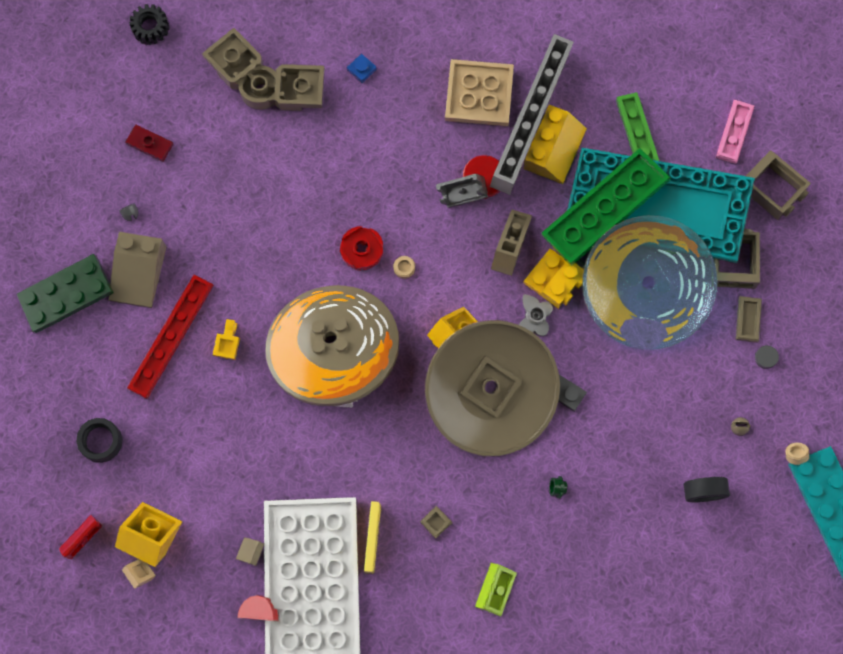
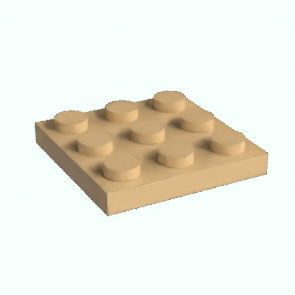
(479, 92)

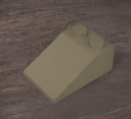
(136, 269)

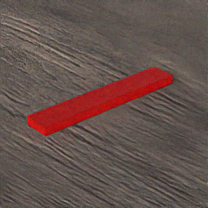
(170, 336)

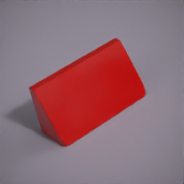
(80, 537)

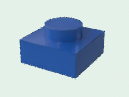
(361, 68)

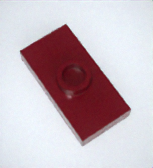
(149, 143)

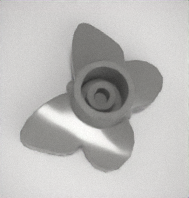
(536, 315)

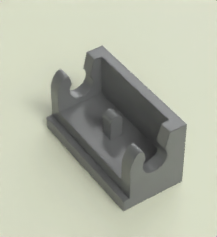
(463, 190)

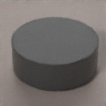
(766, 357)

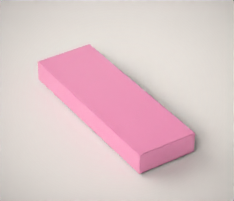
(735, 131)

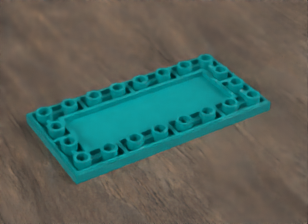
(702, 199)

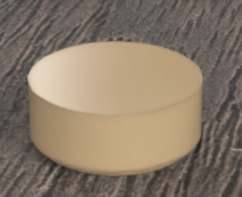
(404, 267)
(797, 453)

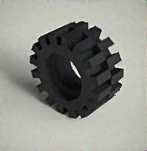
(149, 13)

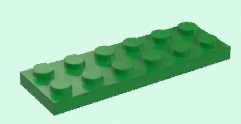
(605, 206)

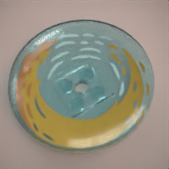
(681, 290)

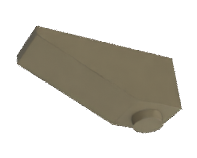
(511, 242)

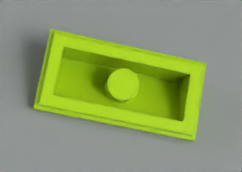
(496, 589)

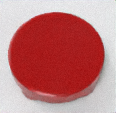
(484, 166)

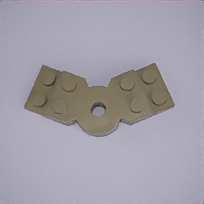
(243, 69)

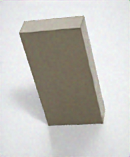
(748, 319)

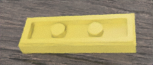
(372, 538)

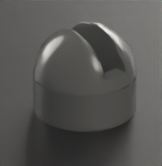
(129, 210)

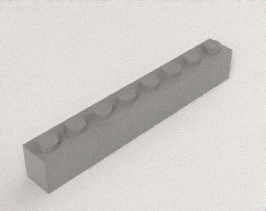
(531, 114)

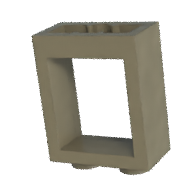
(788, 174)
(743, 280)

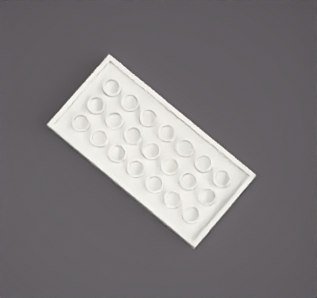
(312, 576)

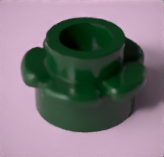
(557, 487)

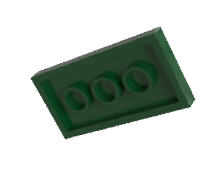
(64, 293)

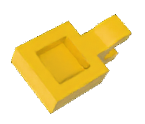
(227, 344)

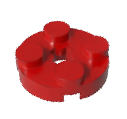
(362, 236)

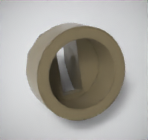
(739, 429)

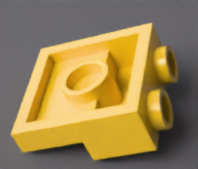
(555, 278)

